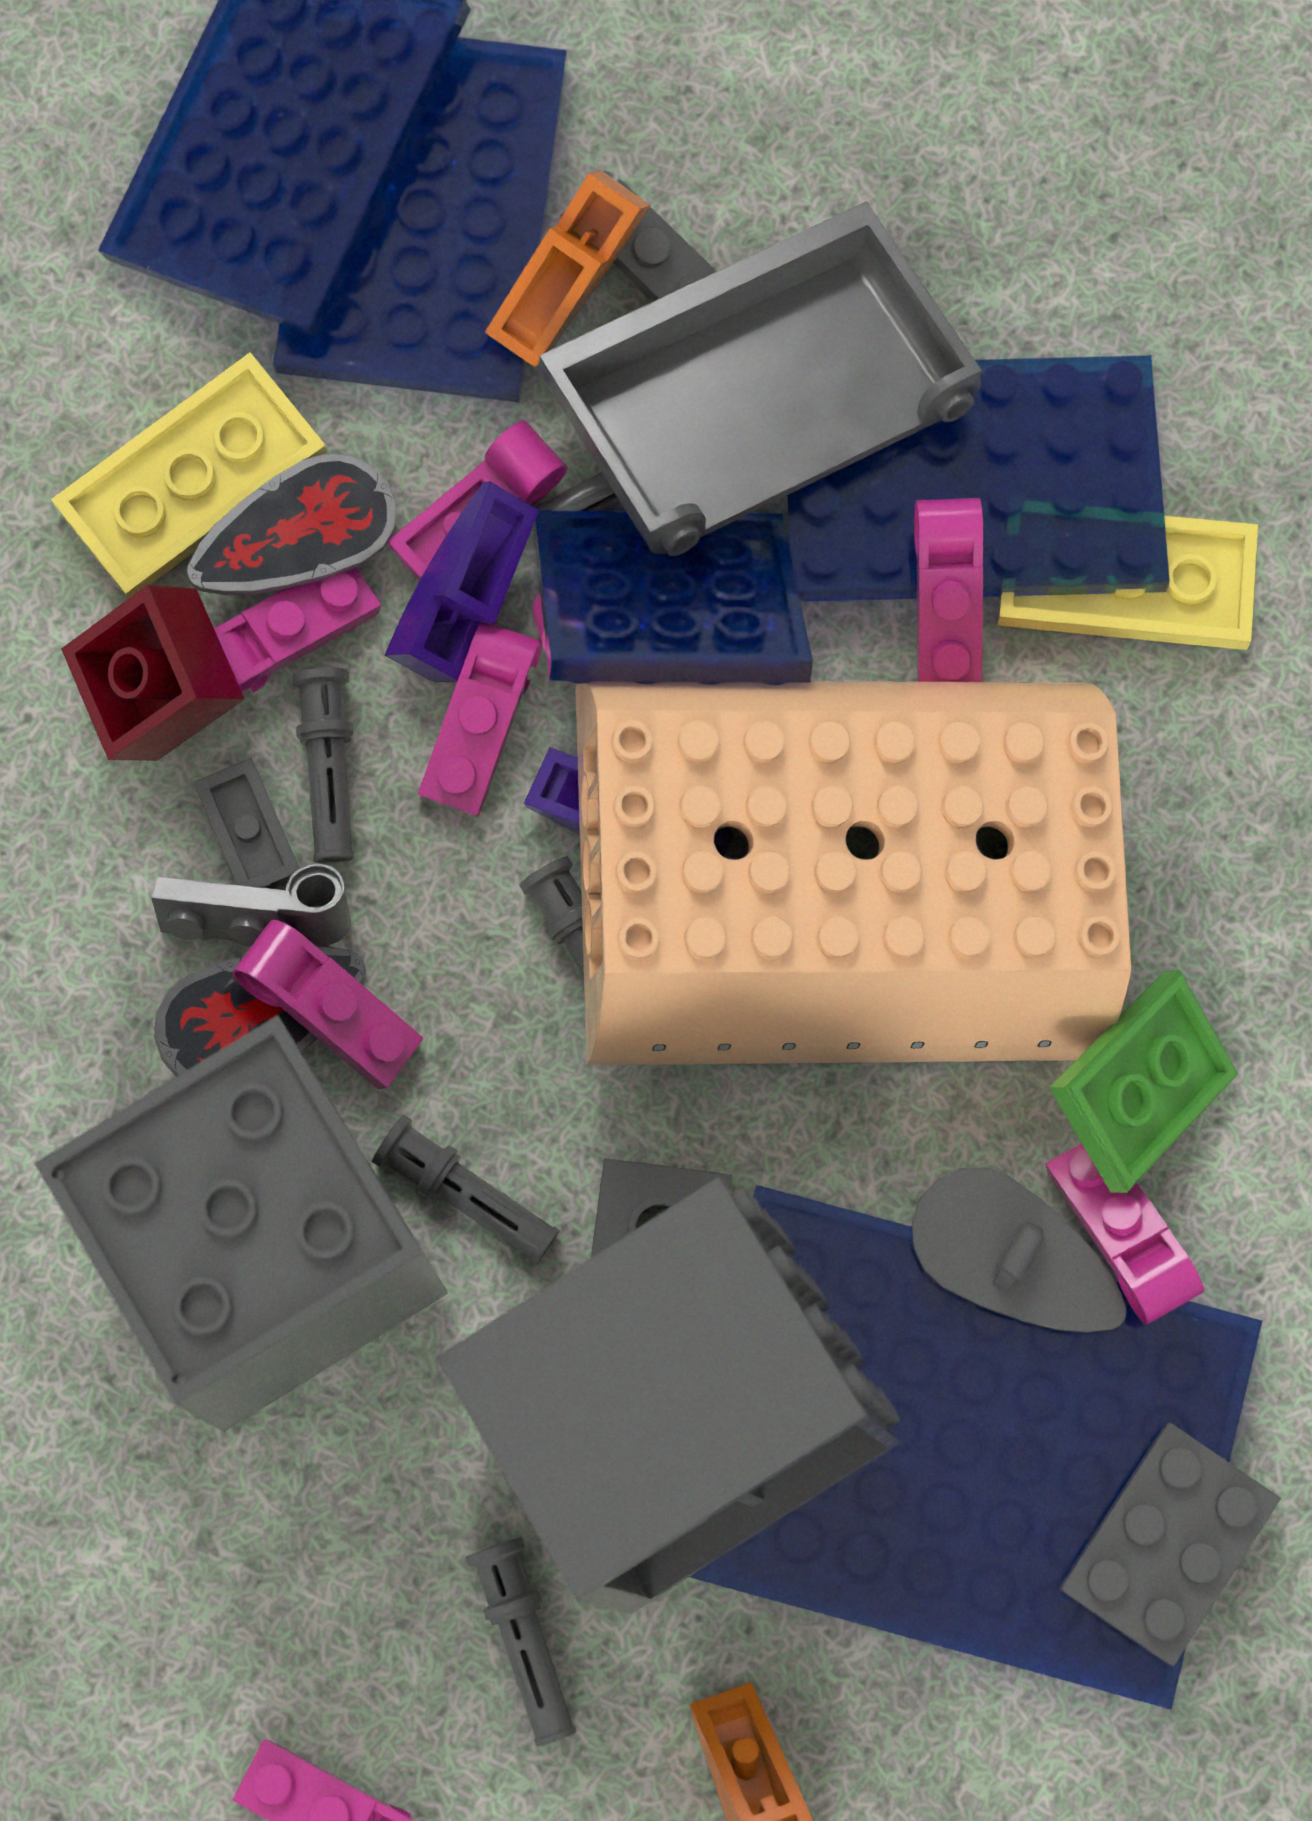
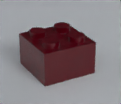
(152, 673)

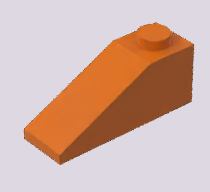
(746, 1758)

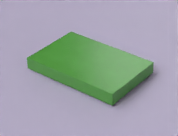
(1144, 1081)

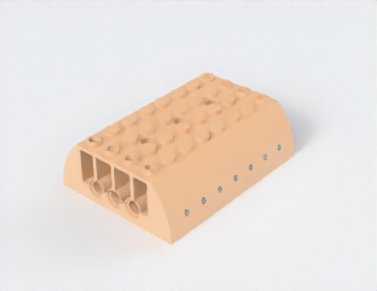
(831, 952)

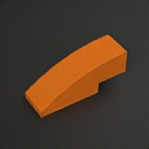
(567, 267)

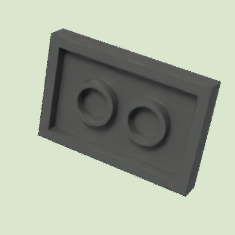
(1169, 1544)

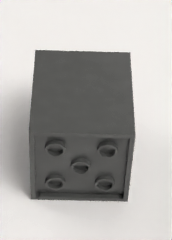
(240, 1228)
(670, 1398)

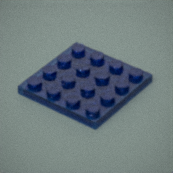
(651, 618)

